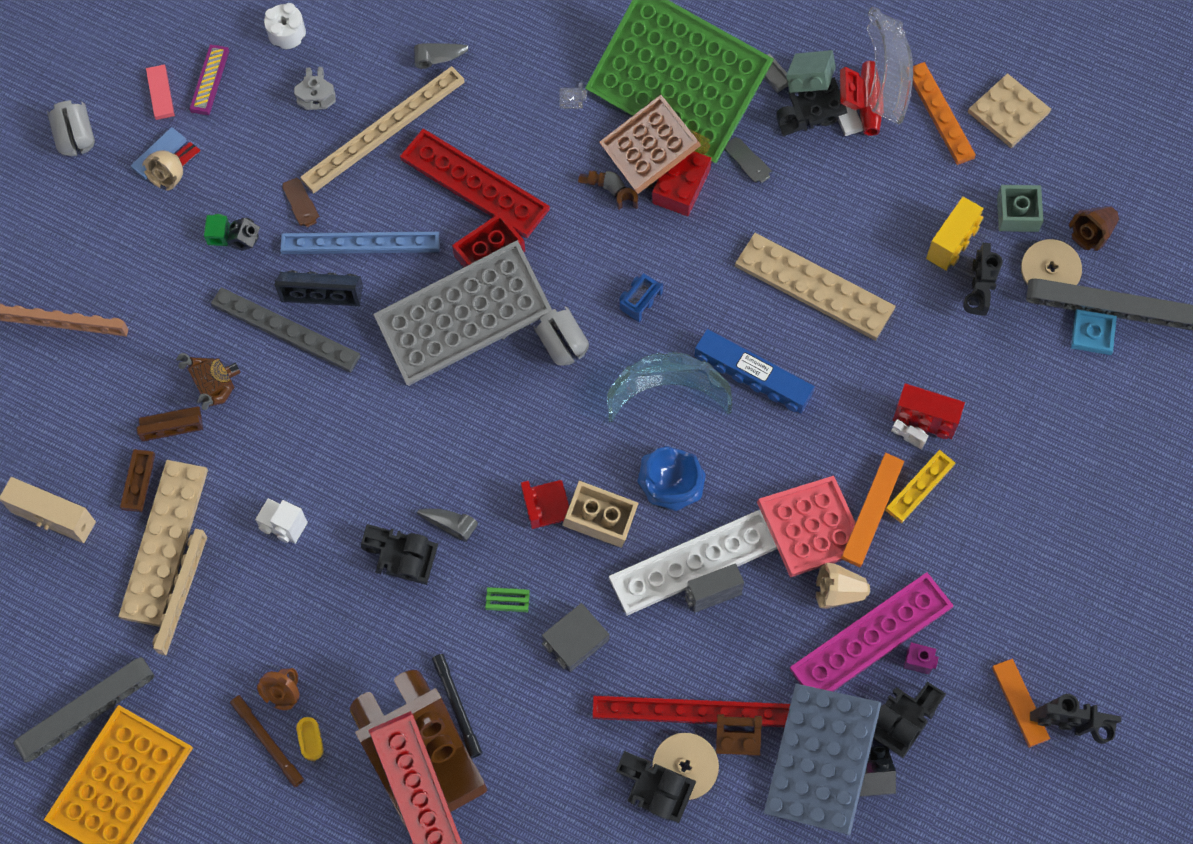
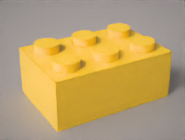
(955, 234)

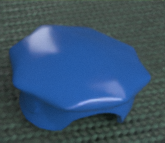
(671, 478)

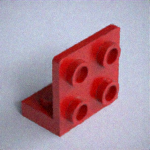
(545, 503)

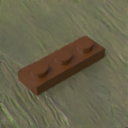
(137, 480)

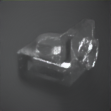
(572, 97)

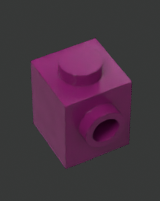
(921, 658)

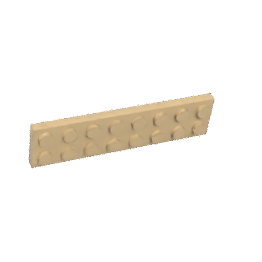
(815, 286)
(163, 543)

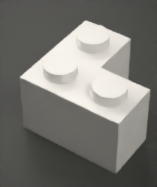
(281, 519)

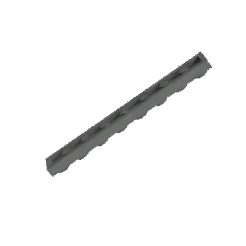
(286, 329)

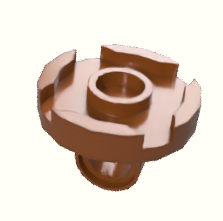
(280, 688)

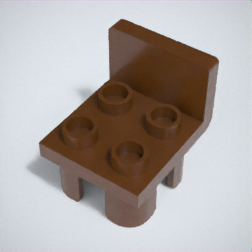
(449, 757)

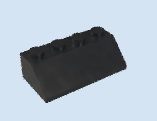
(319, 288)

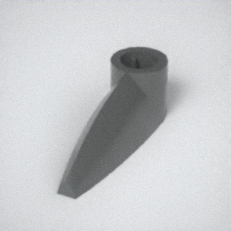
(433, 53)
(453, 523)

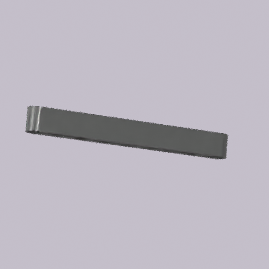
(1111, 303)

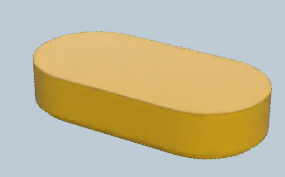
(309, 738)

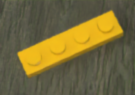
(920, 486)

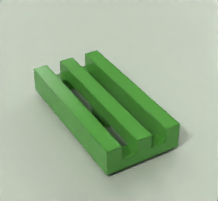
(504, 591)

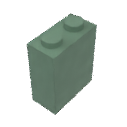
(811, 71)

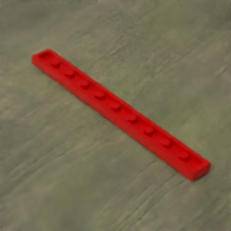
(685, 710)

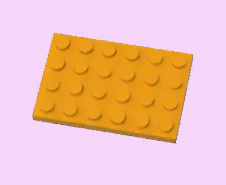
(118, 781)

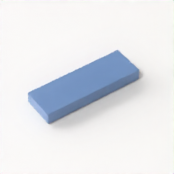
(170, 141)

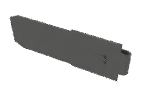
(749, 162)

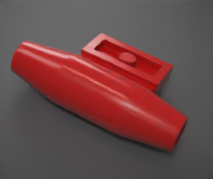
(854, 94)

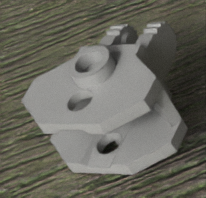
(315, 89)

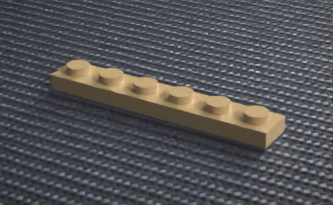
(182, 585)

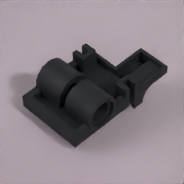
(811, 109)
(987, 269)
(402, 555)
(1066, 714)
(903, 717)
(658, 788)

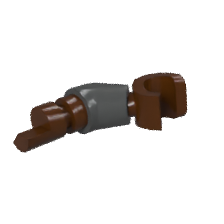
(612, 183)

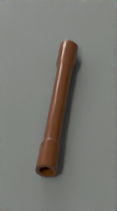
(246, 714)

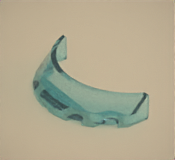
(668, 370)

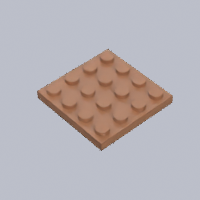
(649, 144)

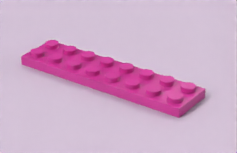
(873, 635)

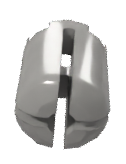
(60, 121)
(552, 341)

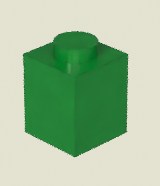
(216, 230)

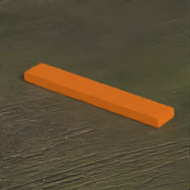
(872, 510)

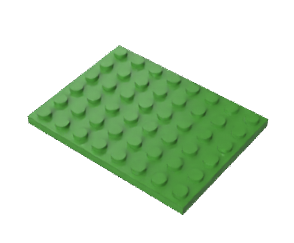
(686, 60)

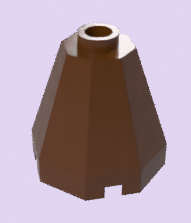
(1093, 226)

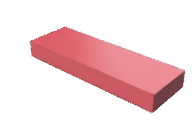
(160, 92)

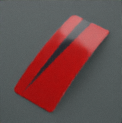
(187, 153)

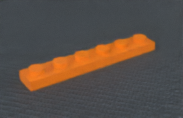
(941, 115)

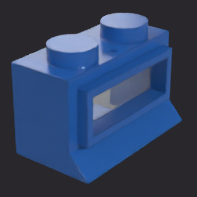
(640, 296)

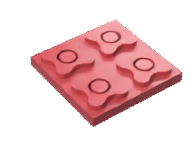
(808, 524)

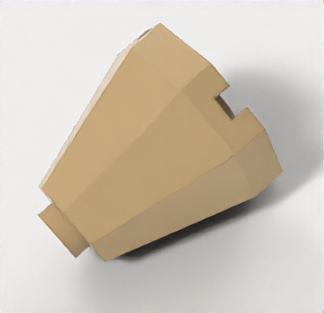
(839, 586)

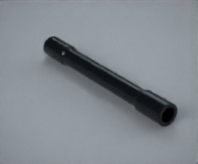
(469, 737)

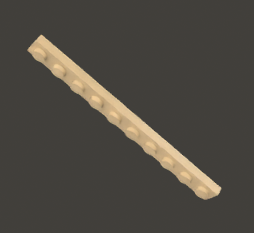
(382, 129)

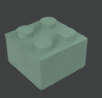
(1020, 208)

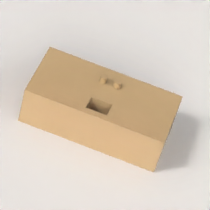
(47, 510)

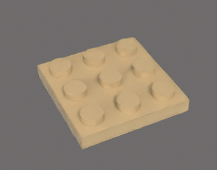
(1009, 110)

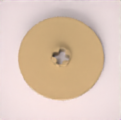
(1057, 254)
(698, 752)

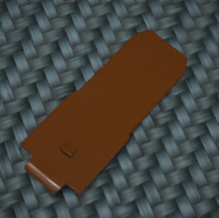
(301, 204)

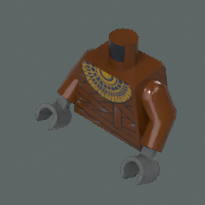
(210, 378)

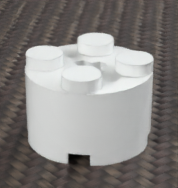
(284, 26)

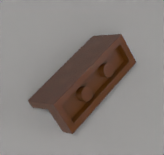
(170, 424)

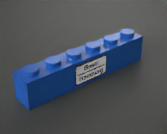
(754, 371)

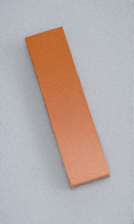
(1019, 702)

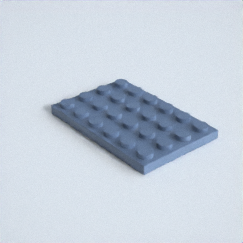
(822, 758)

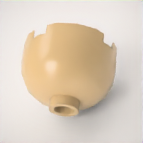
(163, 169)

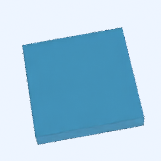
(1093, 332)

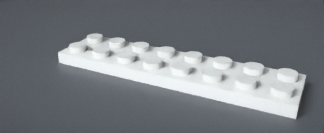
(671, 570)

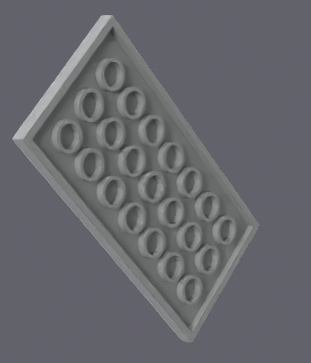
(462, 313)

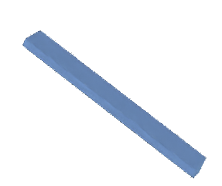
(360, 242)

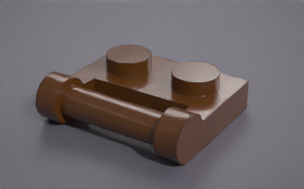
(738, 741)

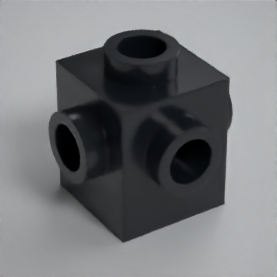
(243, 233)

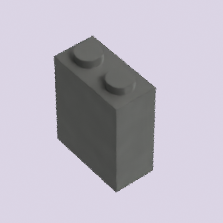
(714, 588)
(575, 638)

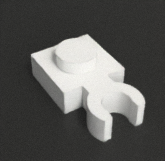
(912, 435)

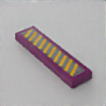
(209, 80)

